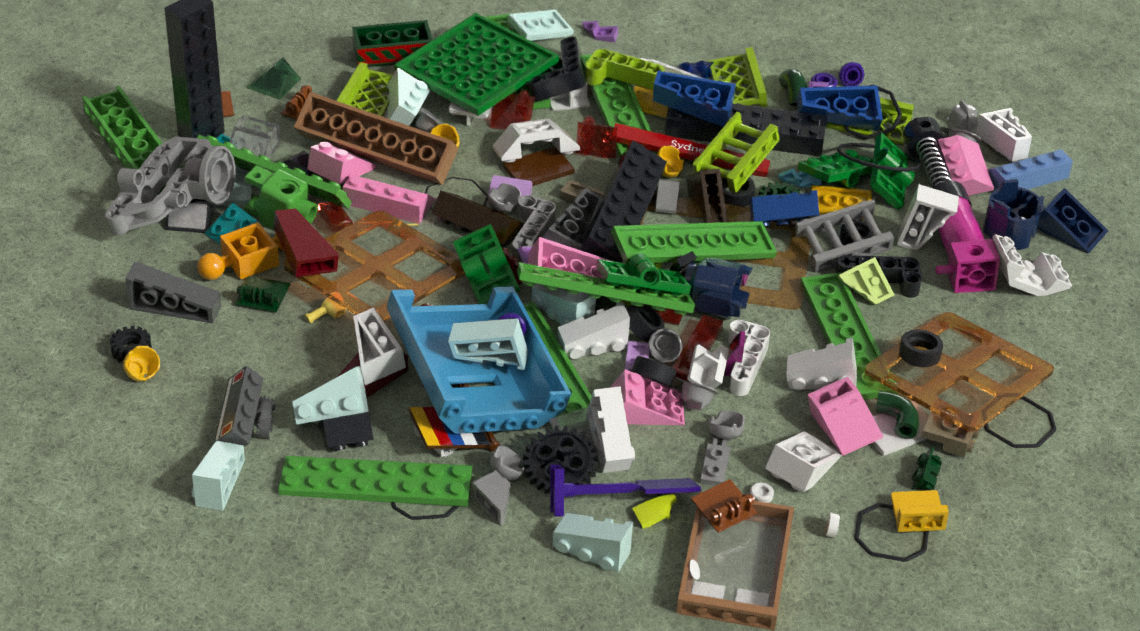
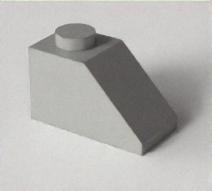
(493, 495)

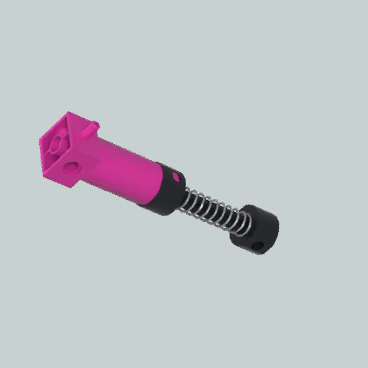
(972, 259)

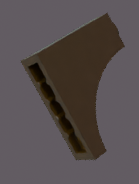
(708, 192)

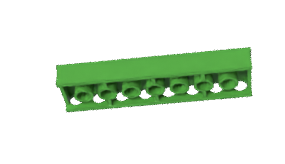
(122, 128)

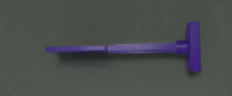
(559, 489)

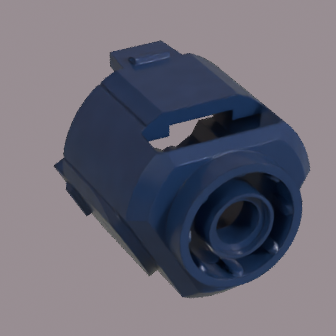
(1013, 213)
(717, 287)

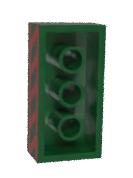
(389, 42)

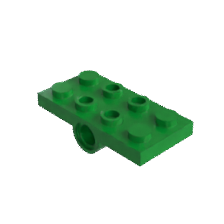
(837, 168)
(890, 183)
(484, 263)
(643, 273)

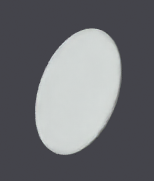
(694, 569)

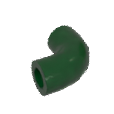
(793, 80)
(902, 410)

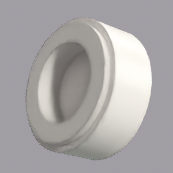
(762, 492)
(832, 525)

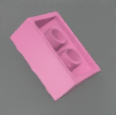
(965, 164)

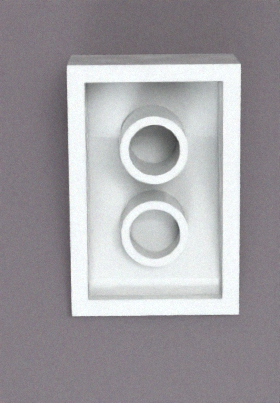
(801, 460)

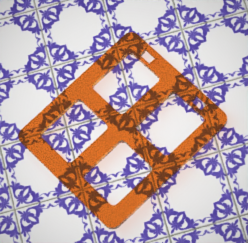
(383, 264)
(964, 370)

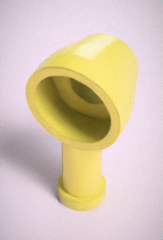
(328, 307)

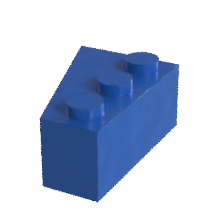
(784, 208)

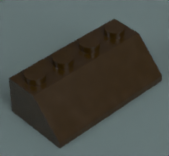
(474, 216)

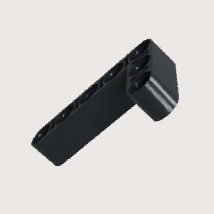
(562, 80)

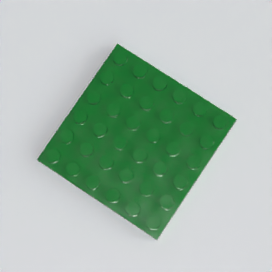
(477, 63)

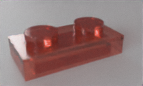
(334, 216)

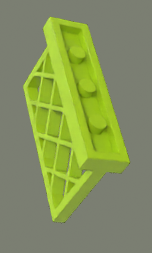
(752, 77)
(359, 81)
(889, 112)

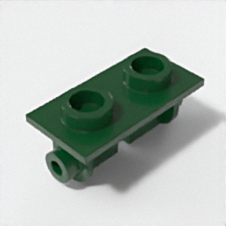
(927, 471)

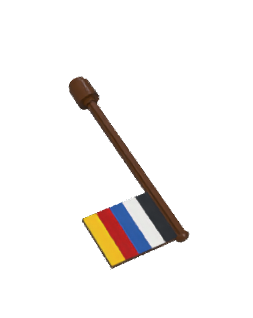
(438, 435)

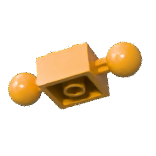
(245, 251)

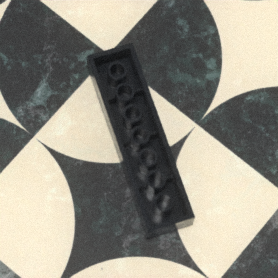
(195, 68)
(797, 130)
(623, 200)

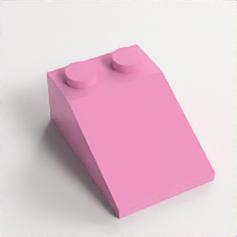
(336, 163)

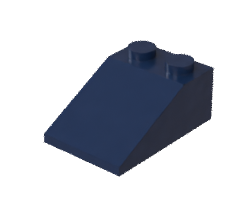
(1071, 222)

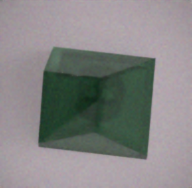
(276, 80)

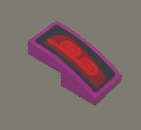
(735, 352)

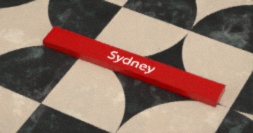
(688, 149)

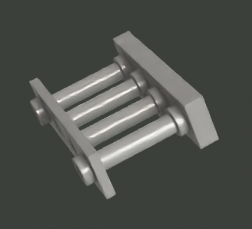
(861, 247)

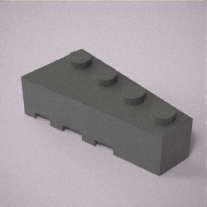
(574, 222)
(170, 295)

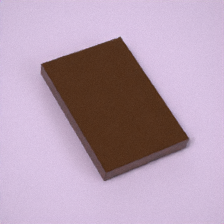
(540, 166)

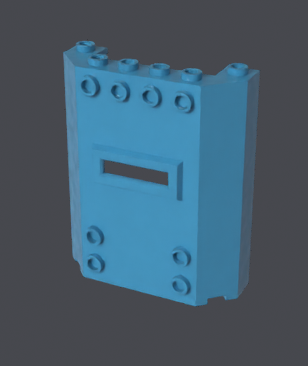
(519, 396)

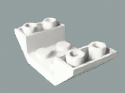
(509, 143)
(1038, 278)

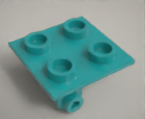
(231, 220)

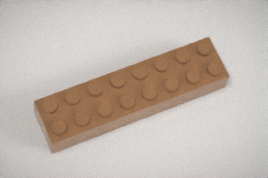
(376, 138)

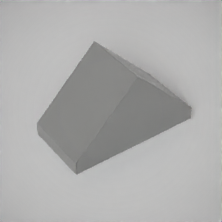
(667, 196)

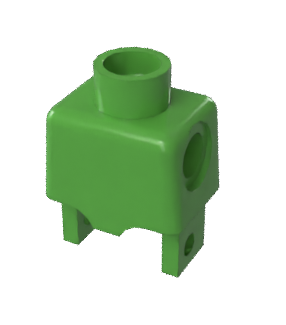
(277, 193)

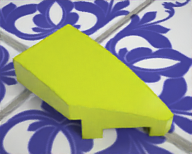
(654, 510)

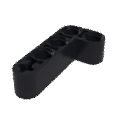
(896, 270)

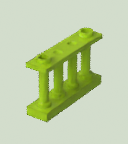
(745, 165)

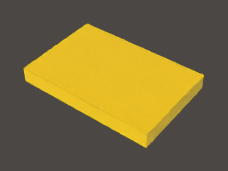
(837, 198)

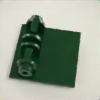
(262, 294)

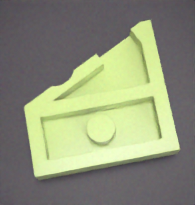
(868, 281)

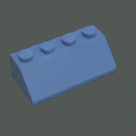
(1034, 170)

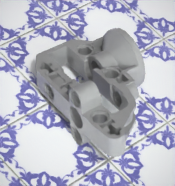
(206, 176)

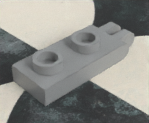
(715, 463)

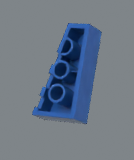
(695, 96)
(843, 105)

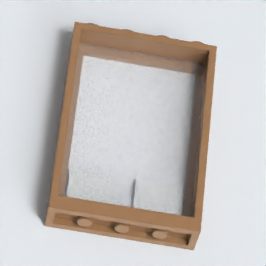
(738, 568)

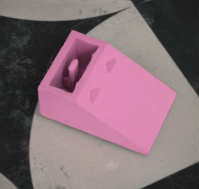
(649, 401)
(844, 416)

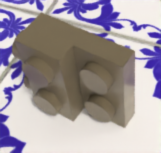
(954, 438)

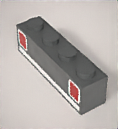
(239, 407)

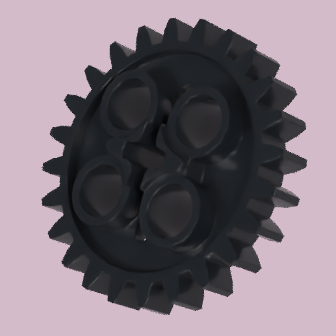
(552, 444)

